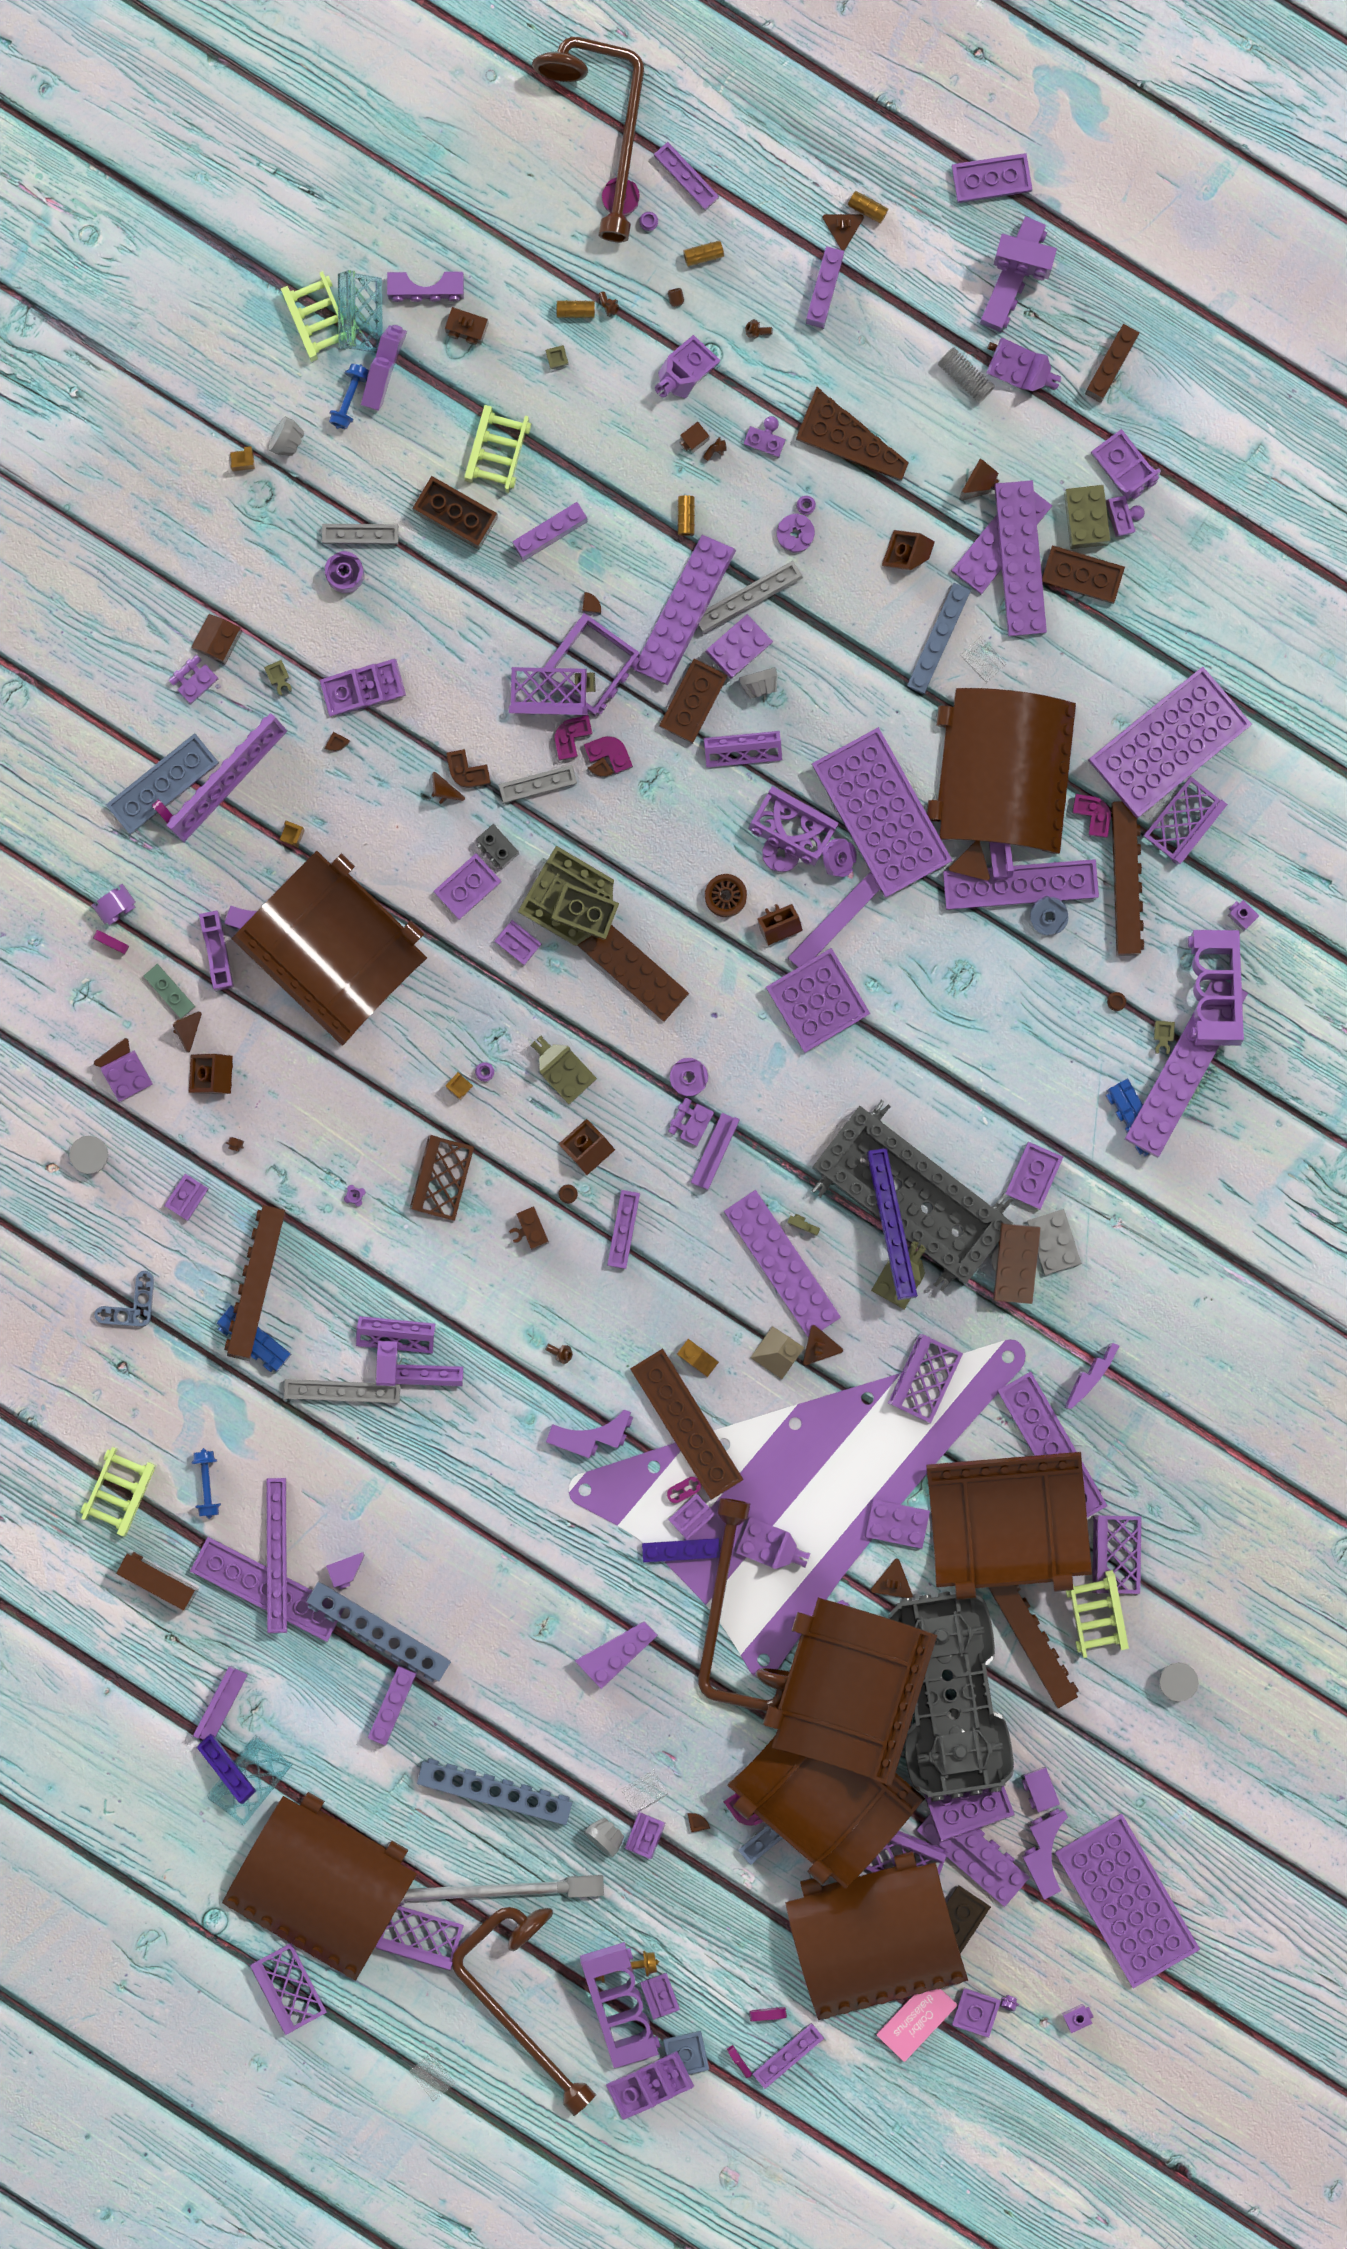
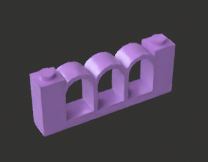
(1217, 1032)
(631, 2048)

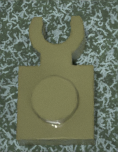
(277, 675)
(1163, 1033)
(799, 1222)

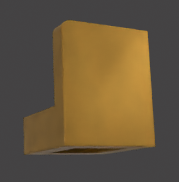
(242, 459)
(292, 834)
(459, 1086)

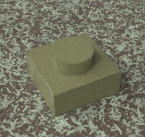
(557, 357)
(590, 683)

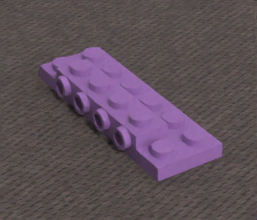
(980, 1861)

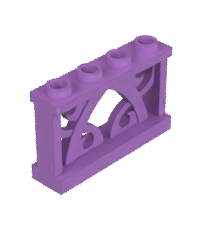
(789, 843)

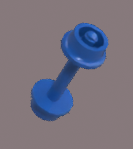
(340, 419)
(208, 1508)

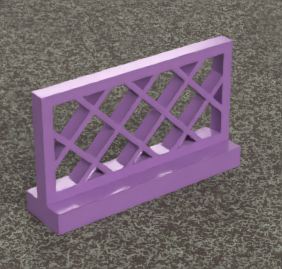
(543, 707)
(1197, 831)
(910, 1370)
(1100, 1550)
(916, 1845)
(419, 1954)
(273, 1998)

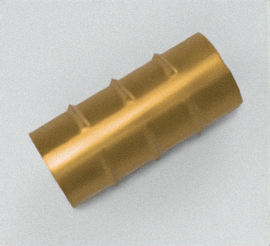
(868, 207)
(703, 253)
(575, 309)
(686, 515)

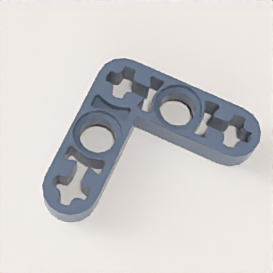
(132, 1312)

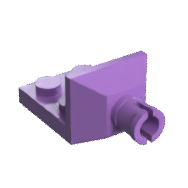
(1022, 367)
(685, 368)
(770, 1545)

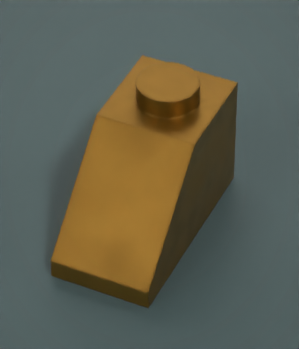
(697, 1358)

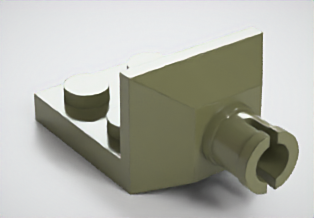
(563, 1069)
(885, 1285)

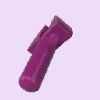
(739, 2061)

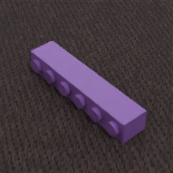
(1010, 283)

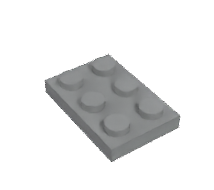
(1056, 1242)

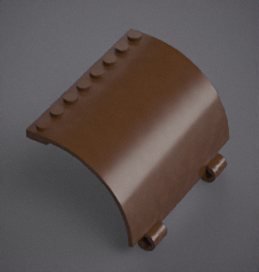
(1004, 768)
(331, 945)
(1009, 1522)
(851, 1689)
(824, 1810)
(320, 1885)
(875, 1938)

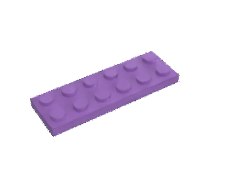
(983, 558)

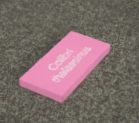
(916, 2022)

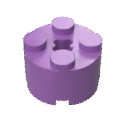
(340, 562)
(114, 904)

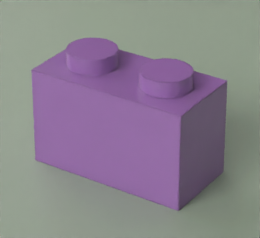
(1041, 1789)

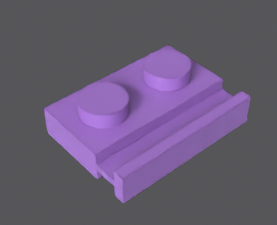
(518, 942)
(186, 1197)
(691, 1516)
(645, 1835)
(660, 1995)

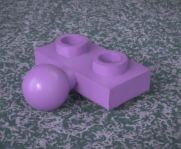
(765, 440)
(1122, 517)

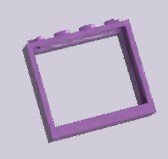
(570, 640)

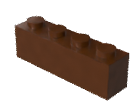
(1112, 363)

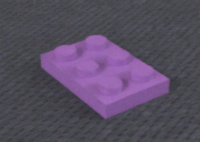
(739, 646)
(467, 886)
(1034, 1175)
(897, 1523)

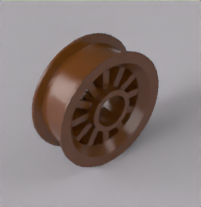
(737, 906)

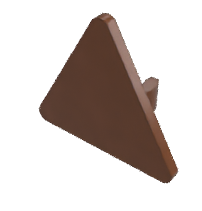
(843, 227)
(444, 789)
(971, 863)
(186, 1029)
(117, 1051)
(819, 1346)
(893, 1582)

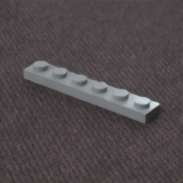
(749, 596)
(341, 1391)

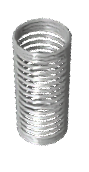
(950, 357)

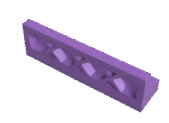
(742, 744)
(1001, 860)
(715, 1151)
(395, 1331)
(221, 1703)

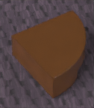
(591, 604)
(336, 742)
(601, 768)
(697, 1822)

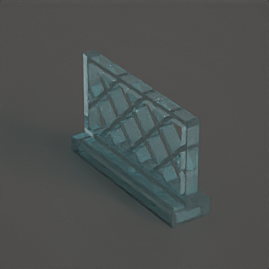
(348, 311)
(242, 1761)

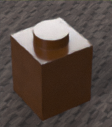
(694, 438)

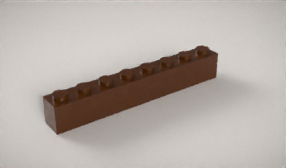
(1126, 881)
(255, 1284)
(1035, 1644)

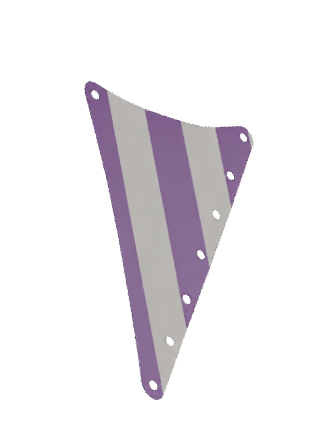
(804, 1482)

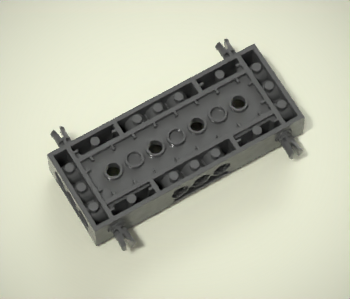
(921, 1183)

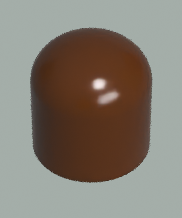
(676, 297)

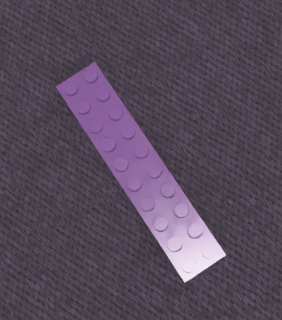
(1178, 1079)

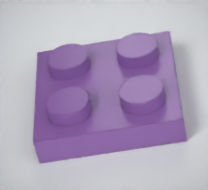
(126, 1076)
(976, 2012)

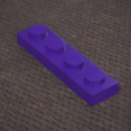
(681, 1550)
(226, 1769)

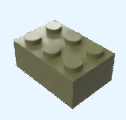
(1087, 516)
(584, 911)

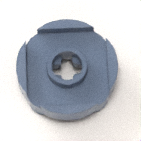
(1050, 926)

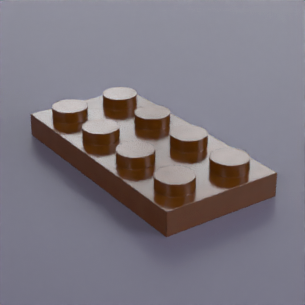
(1083, 574)
(693, 701)
(1016, 1263)

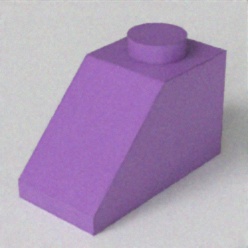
(387, 1363)
(345, 1570)

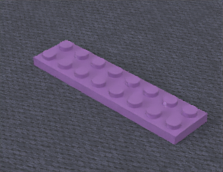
(1020, 558)
(684, 609)
(227, 777)
(1029, 883)
(781, 1263)
(1043, 1429)
(249, 1581)

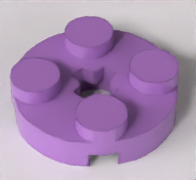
(786, 527)
(830, 857)
(778, 863)
(695, 1068)

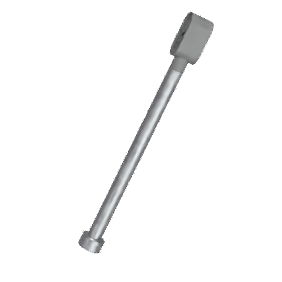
(574, 1887)

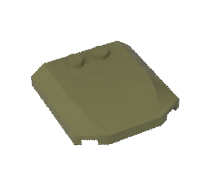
(543, 895)

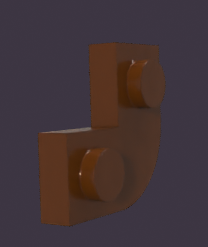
(464, 775)

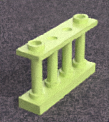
(298, 314)
(484, 436)
(137, 1489)
(1116, 1619)

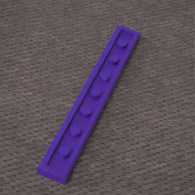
(892, 1224)

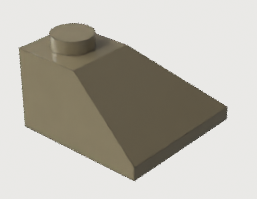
(777, 1352)

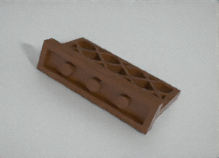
(426, 1170)

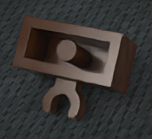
(466, 326)
(779, 924)
(530, 1228)

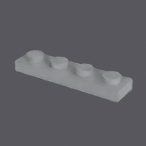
(360, 534)
(537, 784)

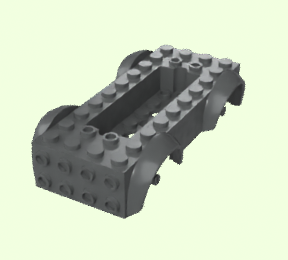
(976, 1748)

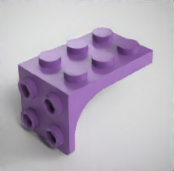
(1125, 465)

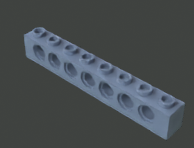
(432, 1673)
(427, 1779)

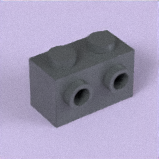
(497, 846)

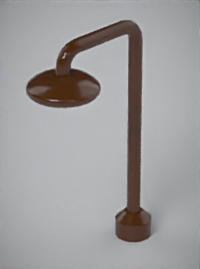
(568, 68)
(732, 1513)
(576, 2095)

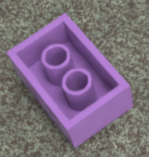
(1024, 257)

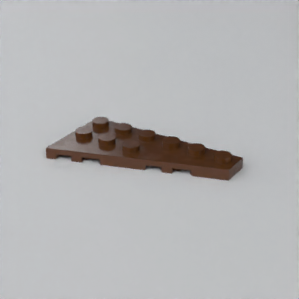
(841, 434)

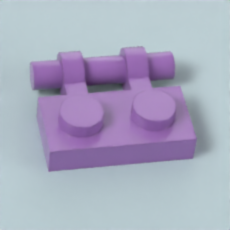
(198, 683)
(696, 1124)

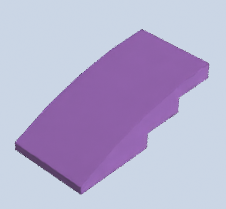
(362, 687)
(1086, 1382)
(650, 2085)

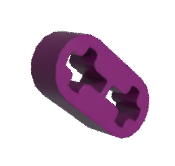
(162, 810)
(111, 942)
(685, 1494)
(768, 2014)

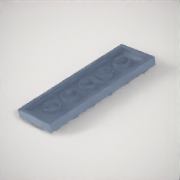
(162, 782)

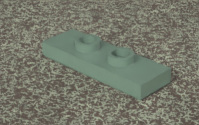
(169, 991)

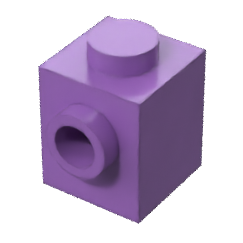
(1242, 914)
(1078, 2017)

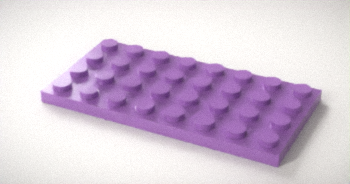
(1169, 742)
(881, 812)
(1127, 1900)

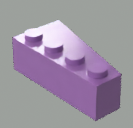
(611, 1657)

